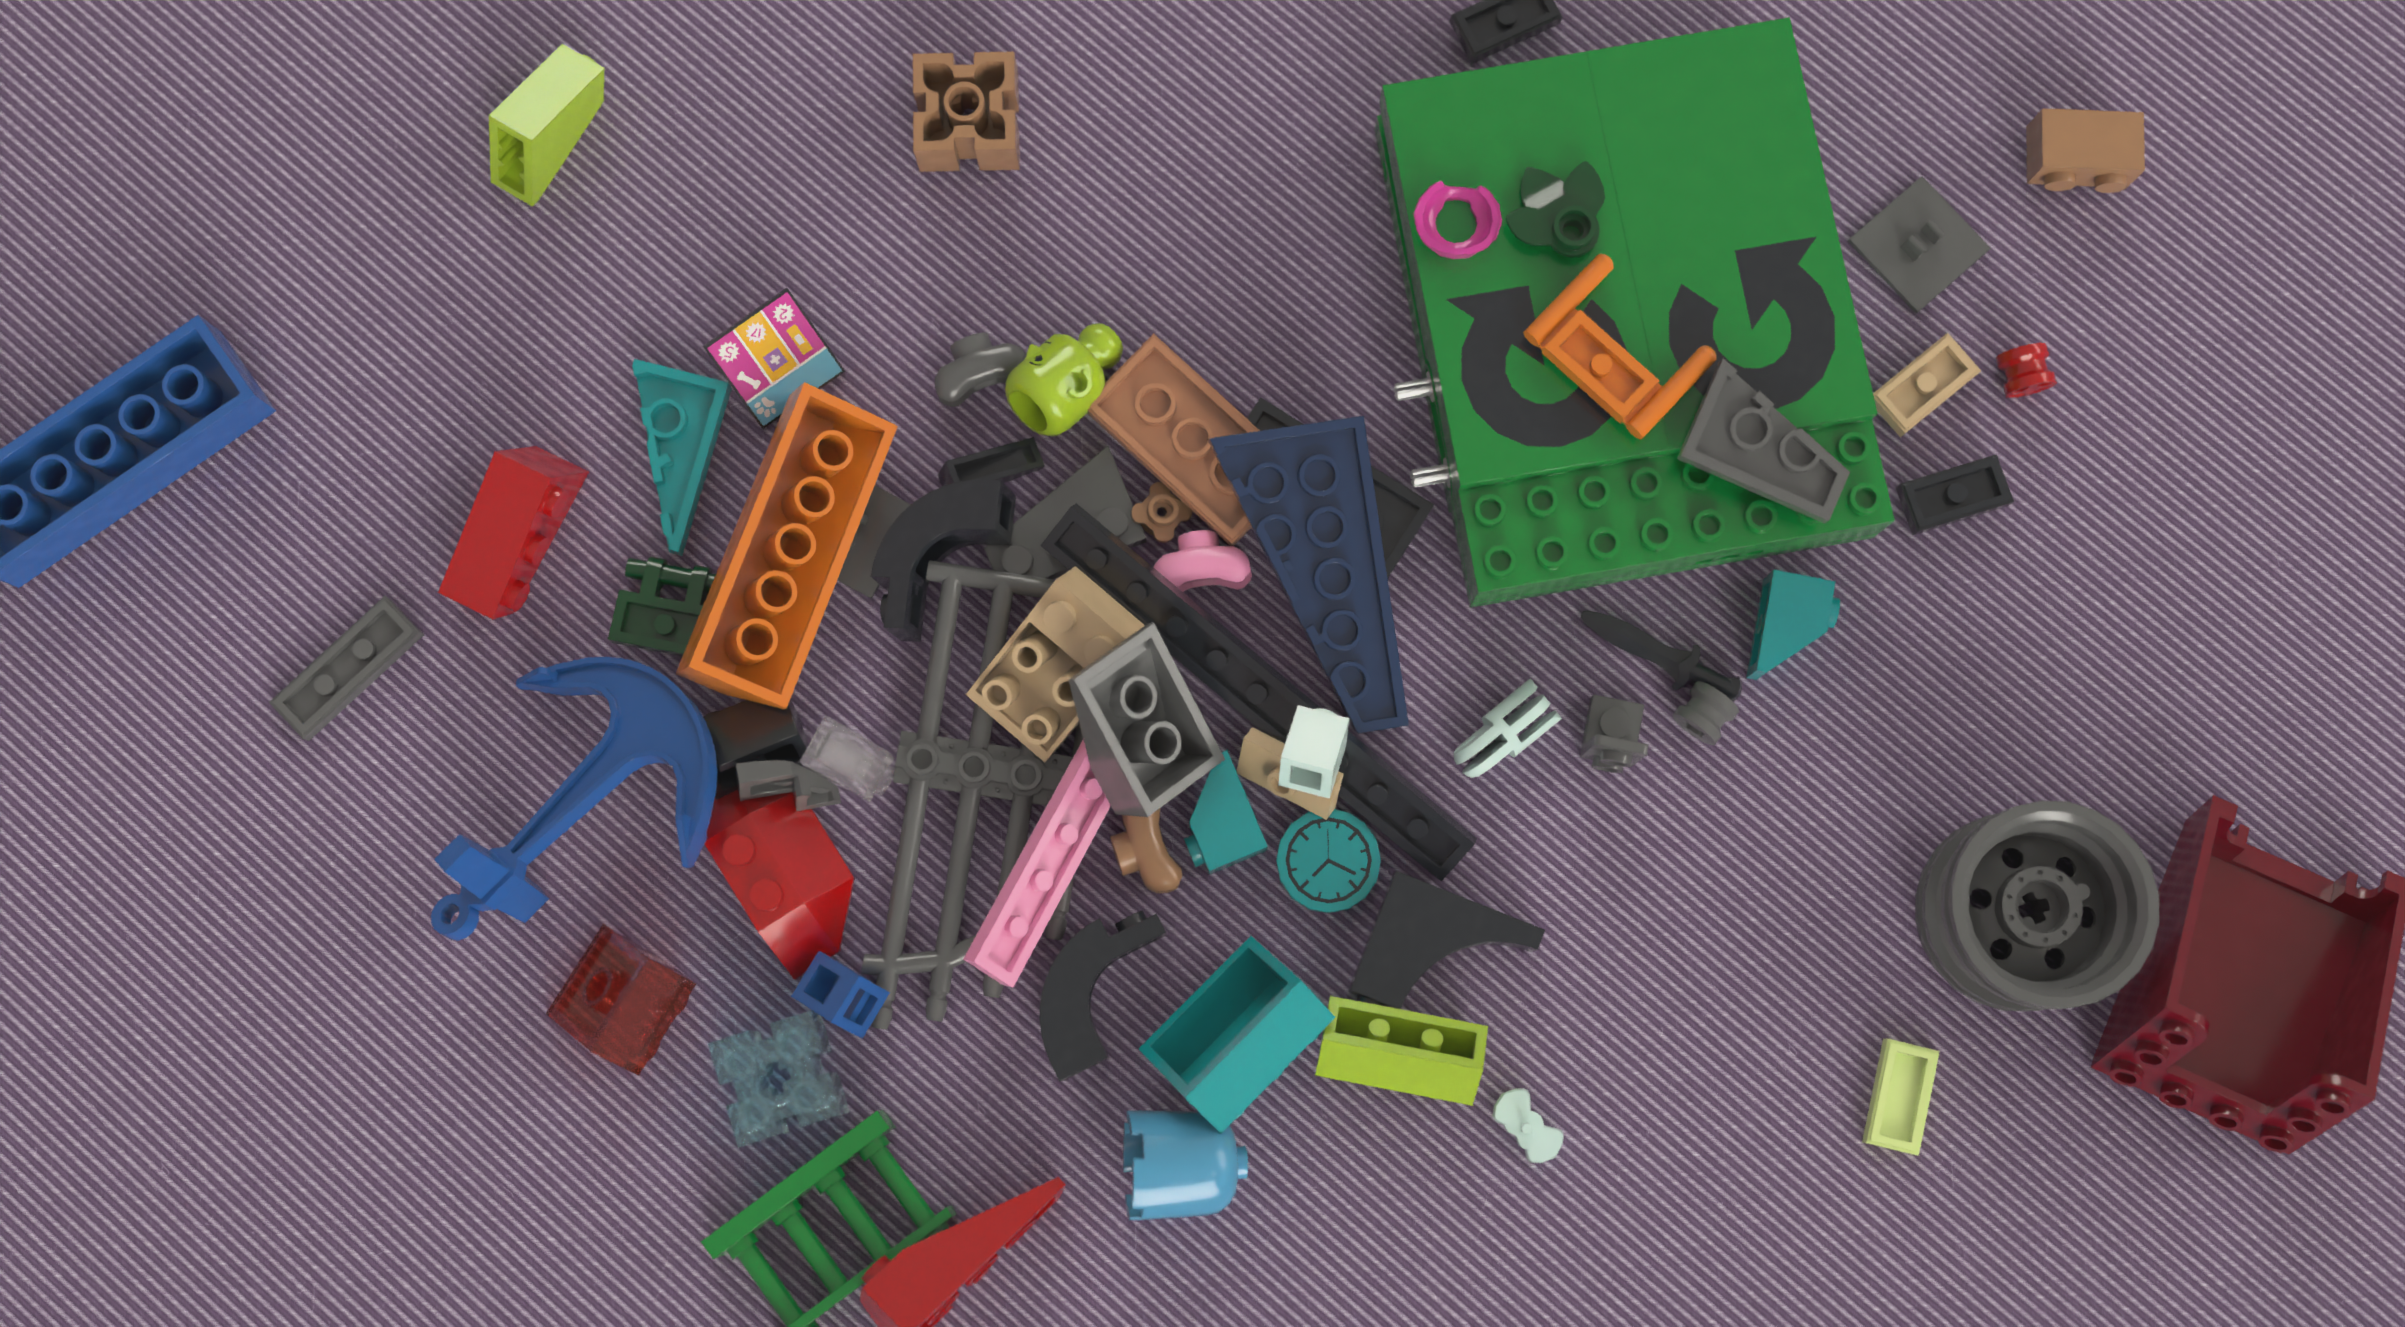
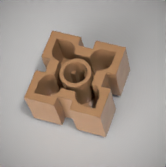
(946, 90)

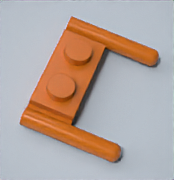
(1601, 364)

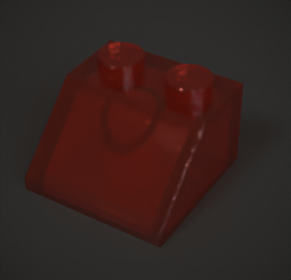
(620, 1000)

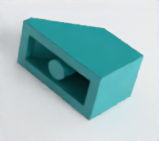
(1790, 617)
(1223, 822)

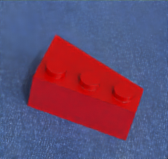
(510, 529)

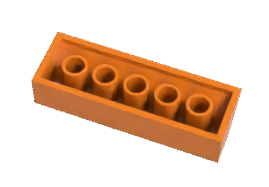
(787, 549)

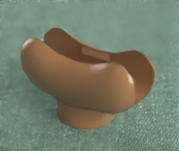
(1144, 851)

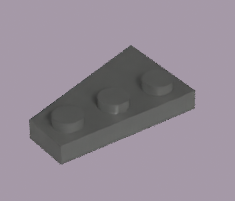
(1757, 448)
(1093, 487)

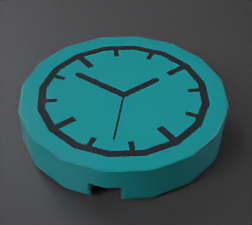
(1328, 861)

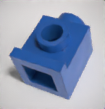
(840, 994)

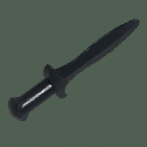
(1678, 663)

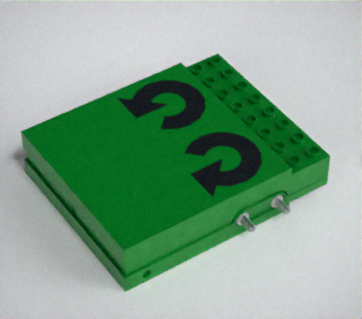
(1712, 243)

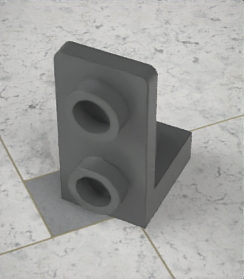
(1613, 734)

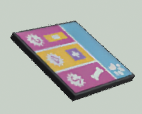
(773, 355)

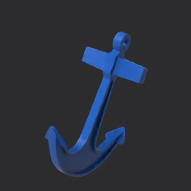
(647, 726)

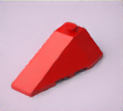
(925, 1277)

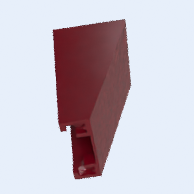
(2258, 989)

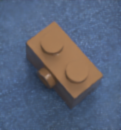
(2085, 149)

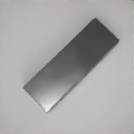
(346, 668)

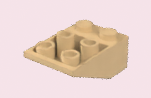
(1028, 678)

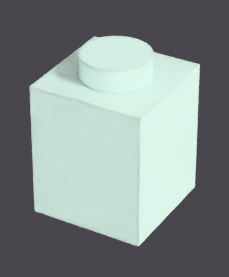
(1313, 751)

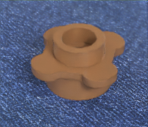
(1160, 527)

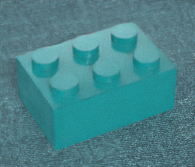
(1236, 1033)

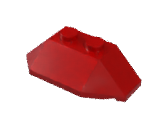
(783, 875)

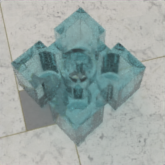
(750, 1062)

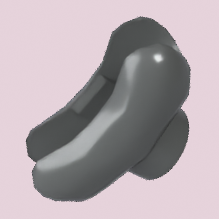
(975, 367)

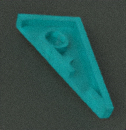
(682, 428)

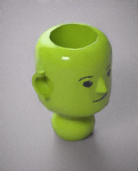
(1062, 378)

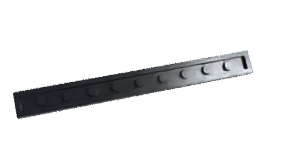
(1255, 687)

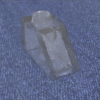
(849, 760)

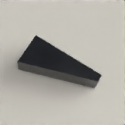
(997, 463)

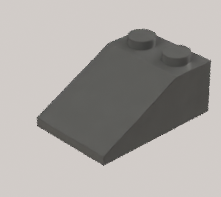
(1141, 725)

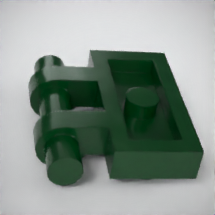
(654, 621)

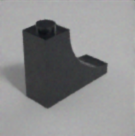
(1418, 929)

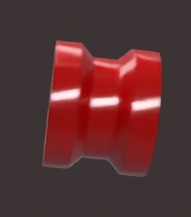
(2026, 370)

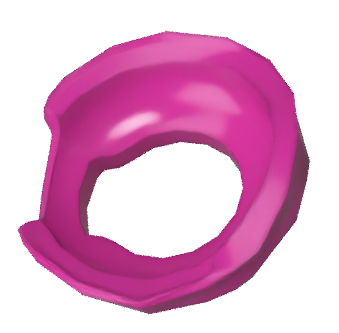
(1483, 207)

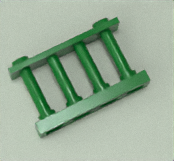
(827, 1176)

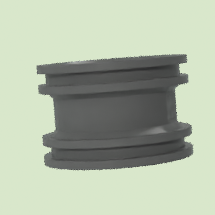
(2107, 878)

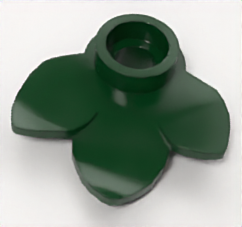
(1558, 204)

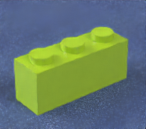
(1402, 1051)

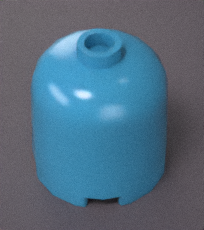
(1179, 1165)

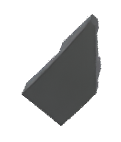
(779, 777)

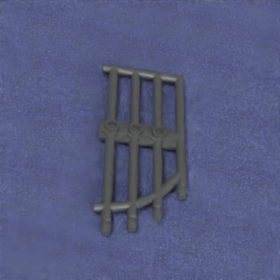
(972, 770)

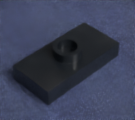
(1501, 24)
(1954, 494)

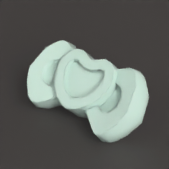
(1515, 1113)

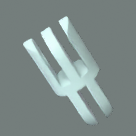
(1506, 731)

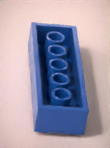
(121, 445)

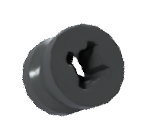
(1705, 713)

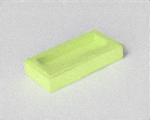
(1900, 1096)

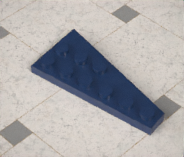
(1320, 529)

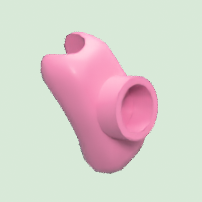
(1205, 563)

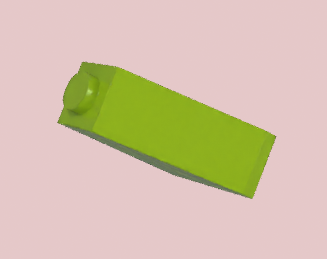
(543, 122)

